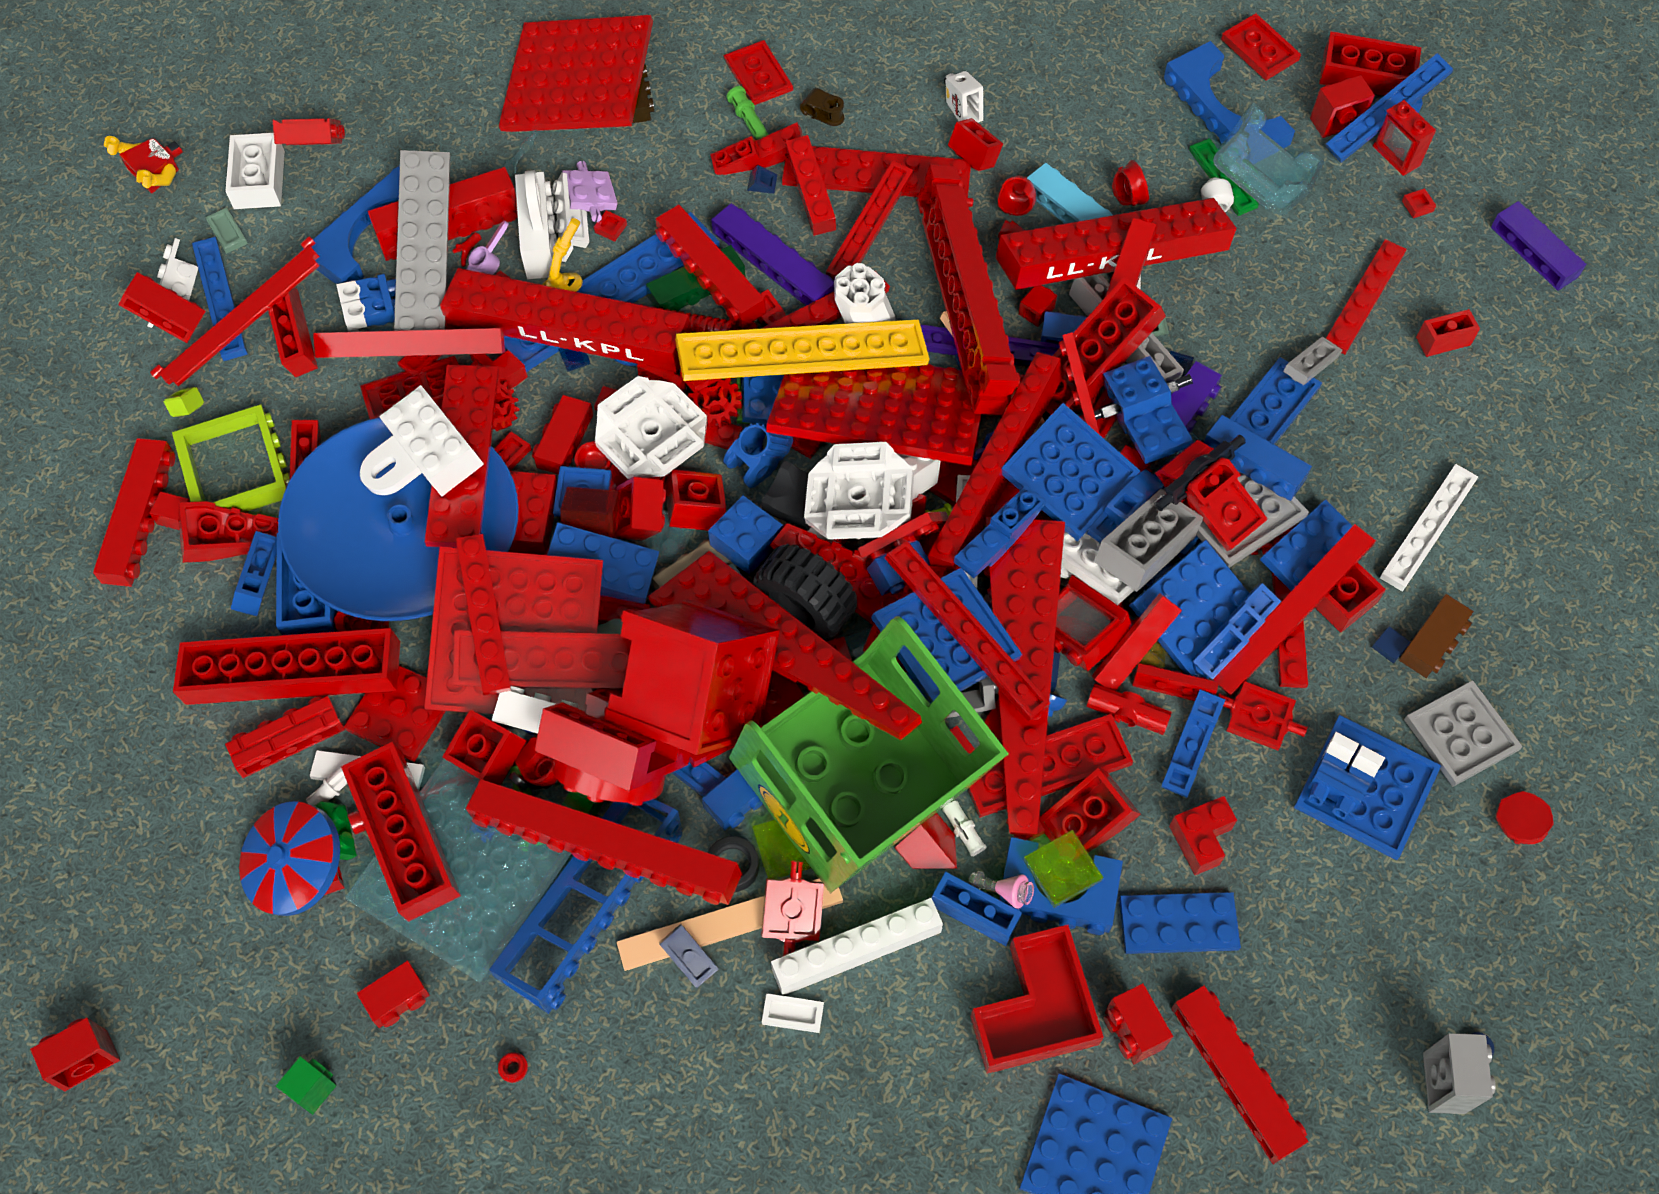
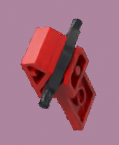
(1209, 485)

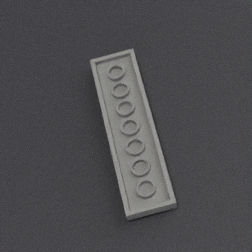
(422, 240)

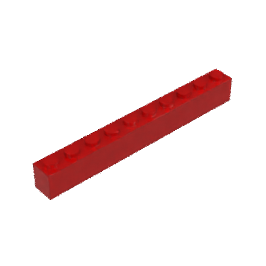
(986, 480)
(604, 842)

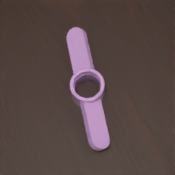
(482, 258)

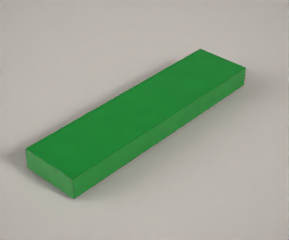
(1204, 155)

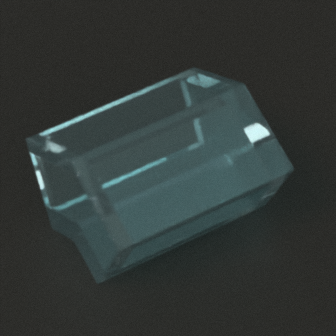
(856, 642)

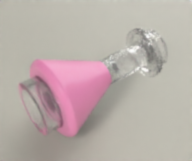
(1015, 890)

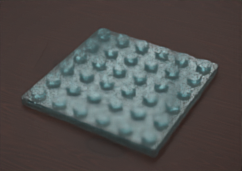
(495, 873)

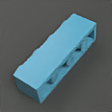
(1064, 197)

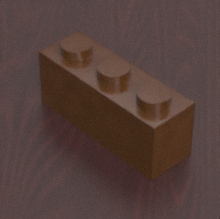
(1437, 637)

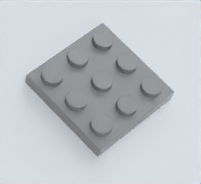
(1463, 733)

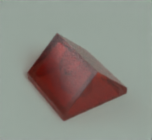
(591, 510)

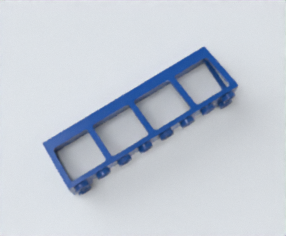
(552, 993)

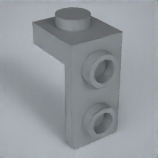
(981, 699)

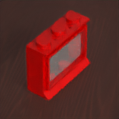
(1087, 624)

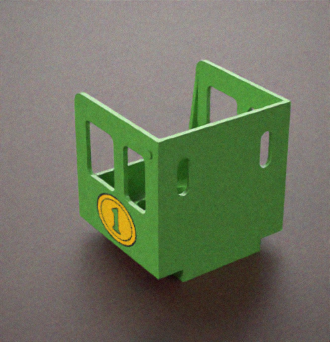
(852, 788)

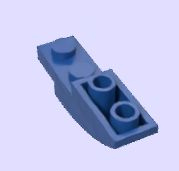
(1125, 503)
(1001, 533)

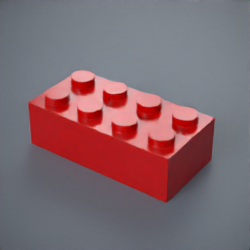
(1377, 61)

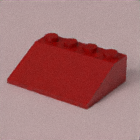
(388, 391)

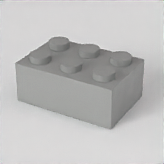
(1458, 1073)

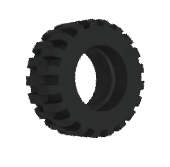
(807, 589)

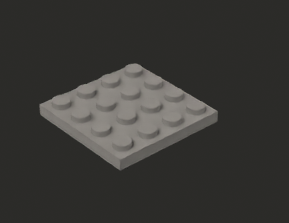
(1280, 513)

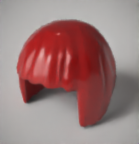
(1017, 196)

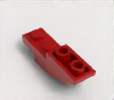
(749, 153)

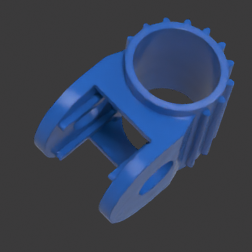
(749, 450)

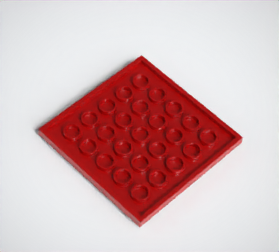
(577, 74)
(529, 596)

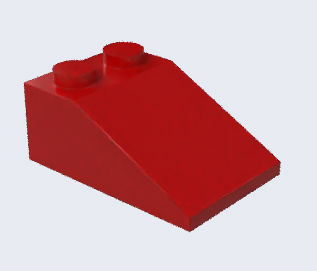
(1092, 809)

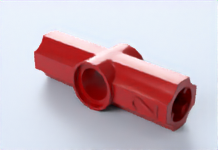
(1129, 709)

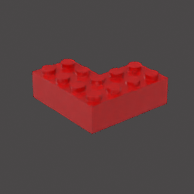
(1051, 1016)

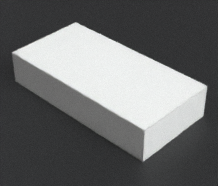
(792, 1013)

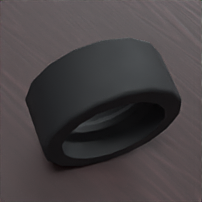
(748, 849)

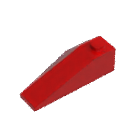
(218, 532)

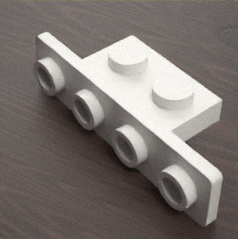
(565, 214)
(176, 273)

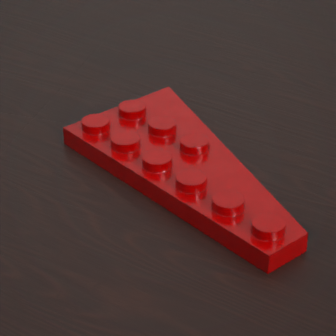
(845, 561)

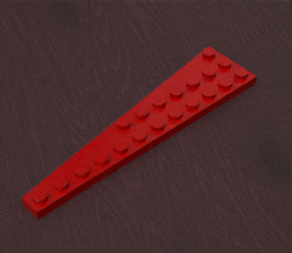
(1026, 604)
(799, 651)

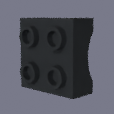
(788, 495)

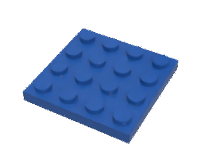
(1070, 470)
(1205, 594)
(939, 641)
(1392, 800)
(1094, 1144)

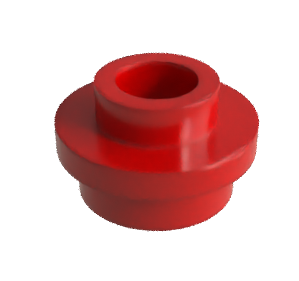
(508, 1059)

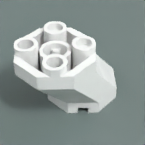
(862, 295)

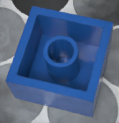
(744, 534)

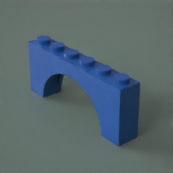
(1191, 78)
(338, 239)

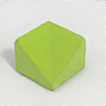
(183, 402)

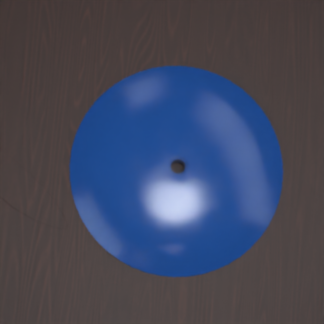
(348, 540)

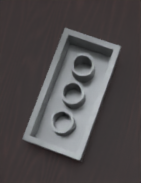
(1147, 541)

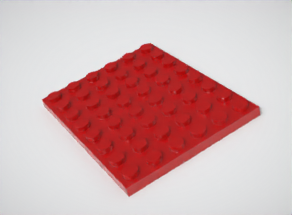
(911, 408)

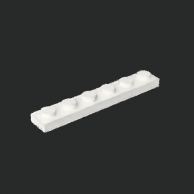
(1428, 527)

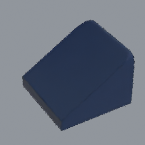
(762, 180)

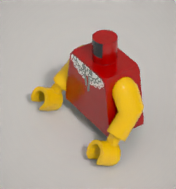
(147, 161)

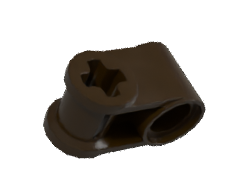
(822, 105)

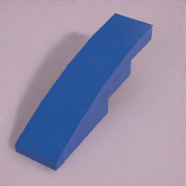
(1236, 631)

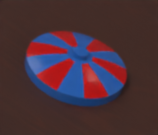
(289, 858)

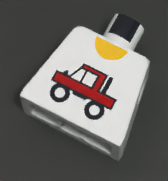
(964, 96)

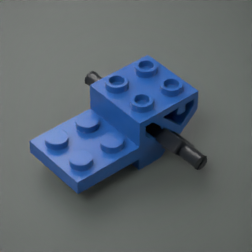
(1145, 408)

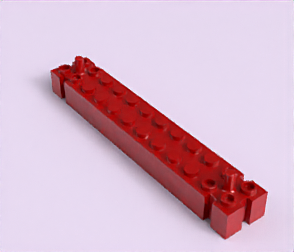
(967, 291)

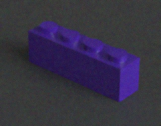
(1538, 245)
(1193, 399)

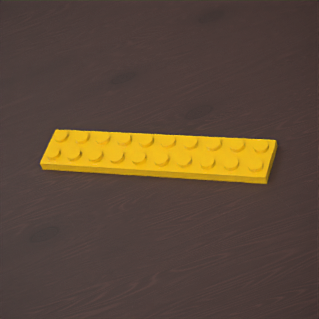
(801, 349)

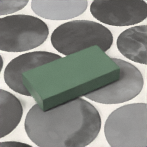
(226, 230)

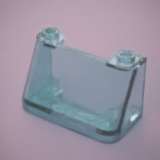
(1264, 166)

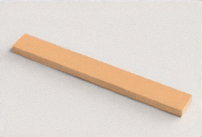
(704, 929)

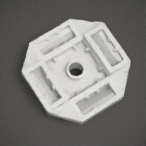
(648, 408)
(853, 473)

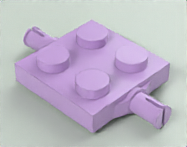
(590, 191)

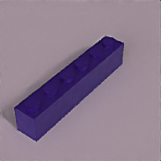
(771, 255)

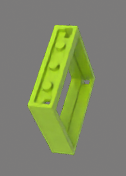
(207, 430)

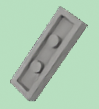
(1312, 360)

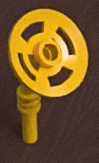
(560, 249)

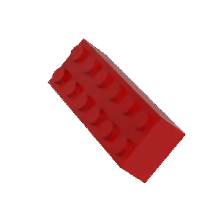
(473, 206)
(1108, 339)
(400, 832)

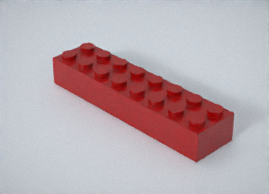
(287, 666)

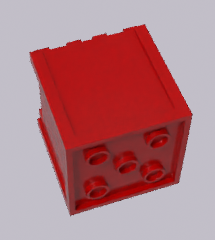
(693, 675)

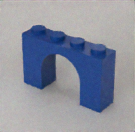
(1092, 911)

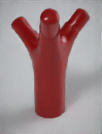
(466, 246)

